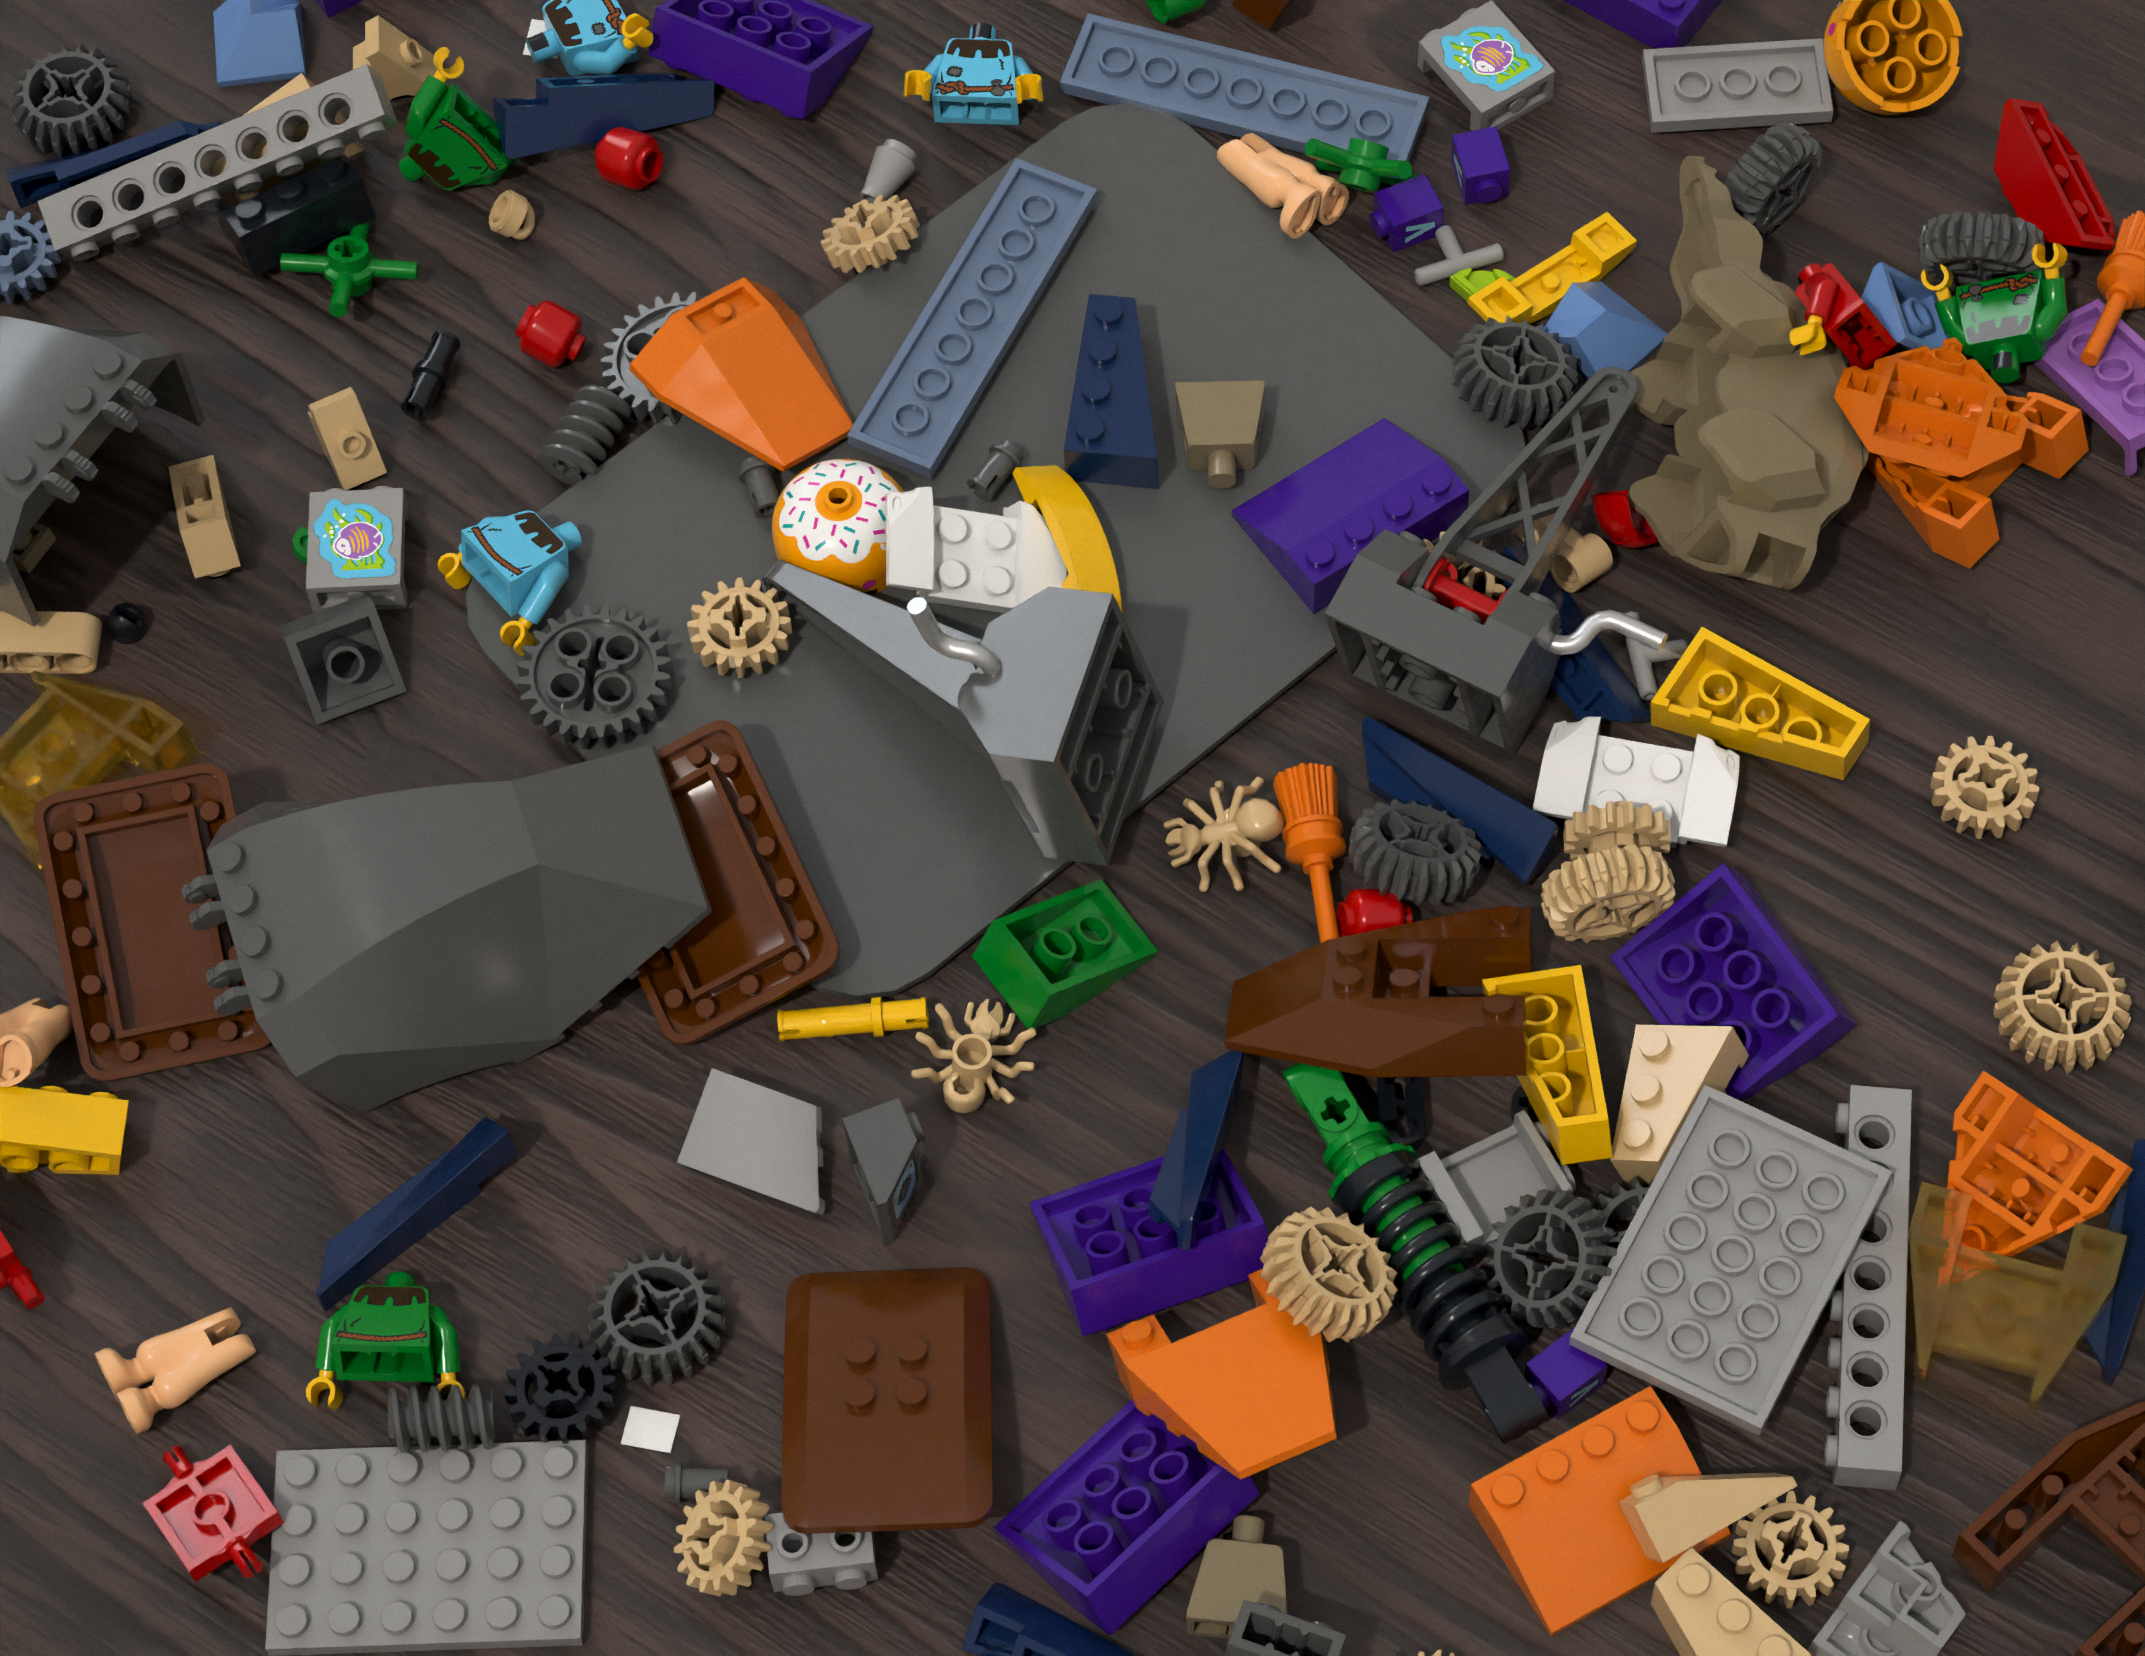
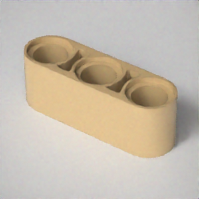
(54, 646)

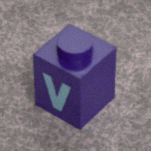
(1480, 165)
(1407, 213)
(1564, 1376)

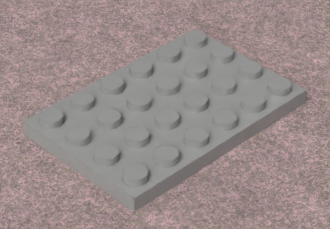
(1731, 1259)
(428, 1548)

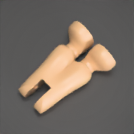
(1285, 182)
(29, 1037)
(176, 1363)

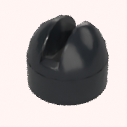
(124, 630)

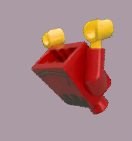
(1842, 314)

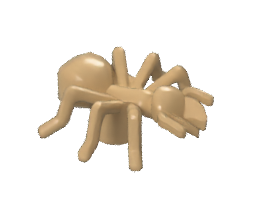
(1236, 828)
(973, 1058)

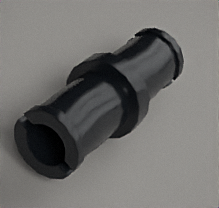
(430, 375)

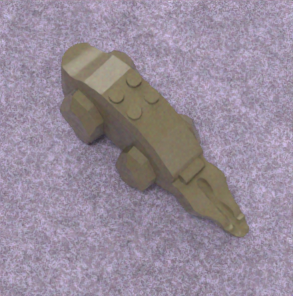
(1752, 418)

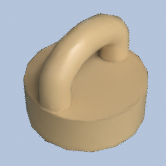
(509, 213)

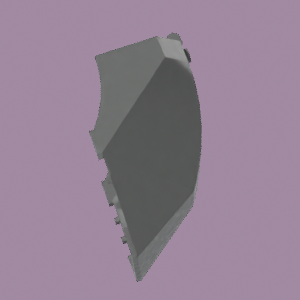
(57, 407)
(445, 918)

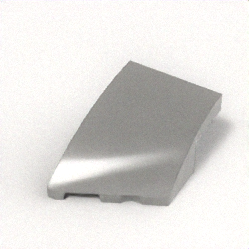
(757, 1140)
(1892, 1607)

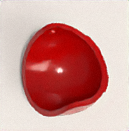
(1621, 520)

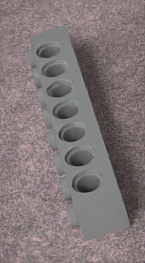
(69, 211)
(1876, 1458)

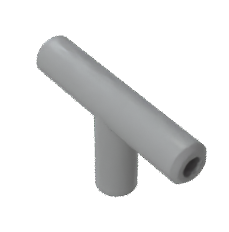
(1455, 258)
(1642, 657)

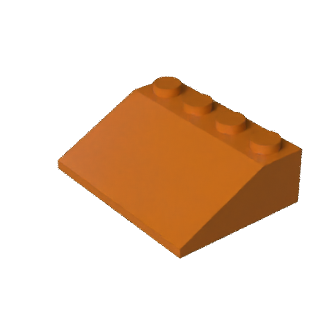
(1560, 1512)

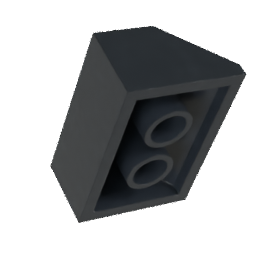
(298, 214)

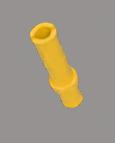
(853, 1019)

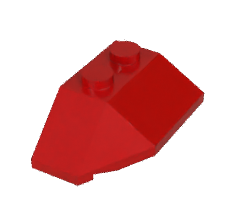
(2049, 179)

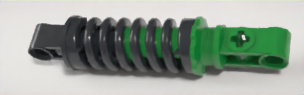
(1379, 1190)

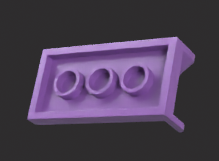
(2108, 391)

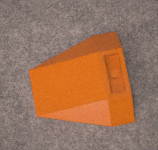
(746, 374)

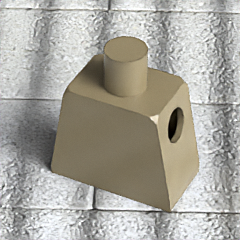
(1220, 426)
(1235, 1573)

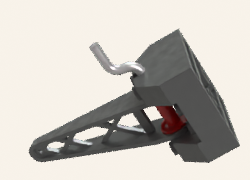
(1459, 652)
(1044, 696)

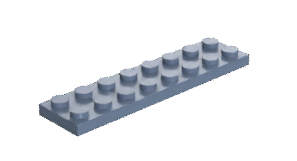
(1237, 90)
(972, 318)

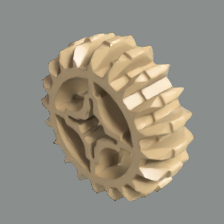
(1607, 893)
(2040, 1023)
(1328, 1274)

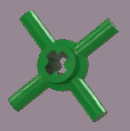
(1360, 165)
(349, 267)

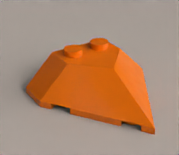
(1931, 410)
(2025, 1171)

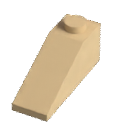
(203, 517)
(1684, 1510)

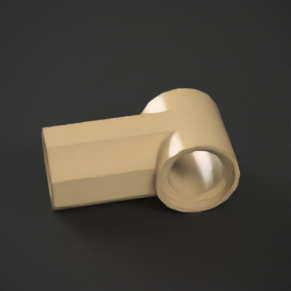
(1579, 558)

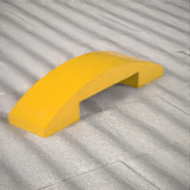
(1537, 293)
(1072, 526)

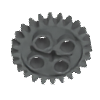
(627, 346)
(552, 672)

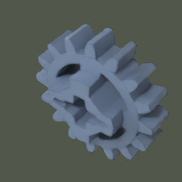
(25, 256)

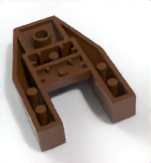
(1369, 1006)
(2087, 1475)

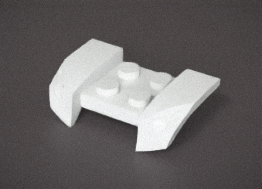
(969, 555)
(1592, 769)

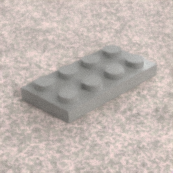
(1737, 85)

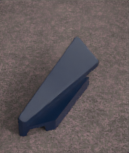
(1590, 678)
(1502, 825)
(1018, 1626)

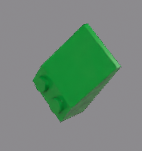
(1062, 952)

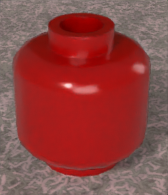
(628, 158)
(550, 334)
(1369, 911)

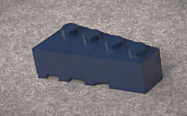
(1110, 406)

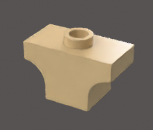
(395, 57)
(346, 438)

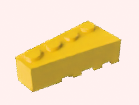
(1757, 709)
(1561, 1061)
(61, 1130)

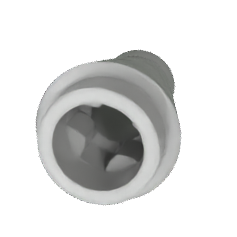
(889, 170)

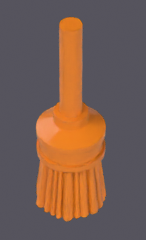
(2120, 283)
(1313, 832)

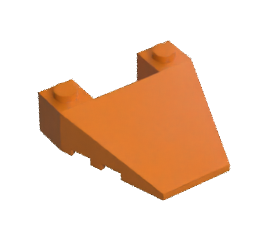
(1956, 511)
(1238, 1389)

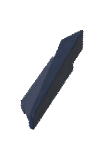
(587, 107)
(49, 176)
(1196, 1147)
(412, 1211)
(2112, 1329)

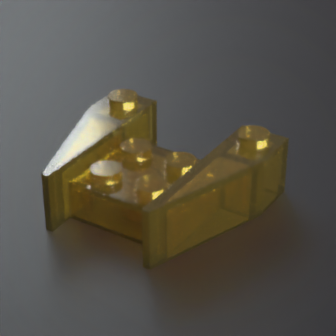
(75, 741)
(2000, 1306)

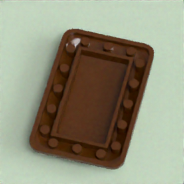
(765, 915)
(124, 930)
(887, 1401)

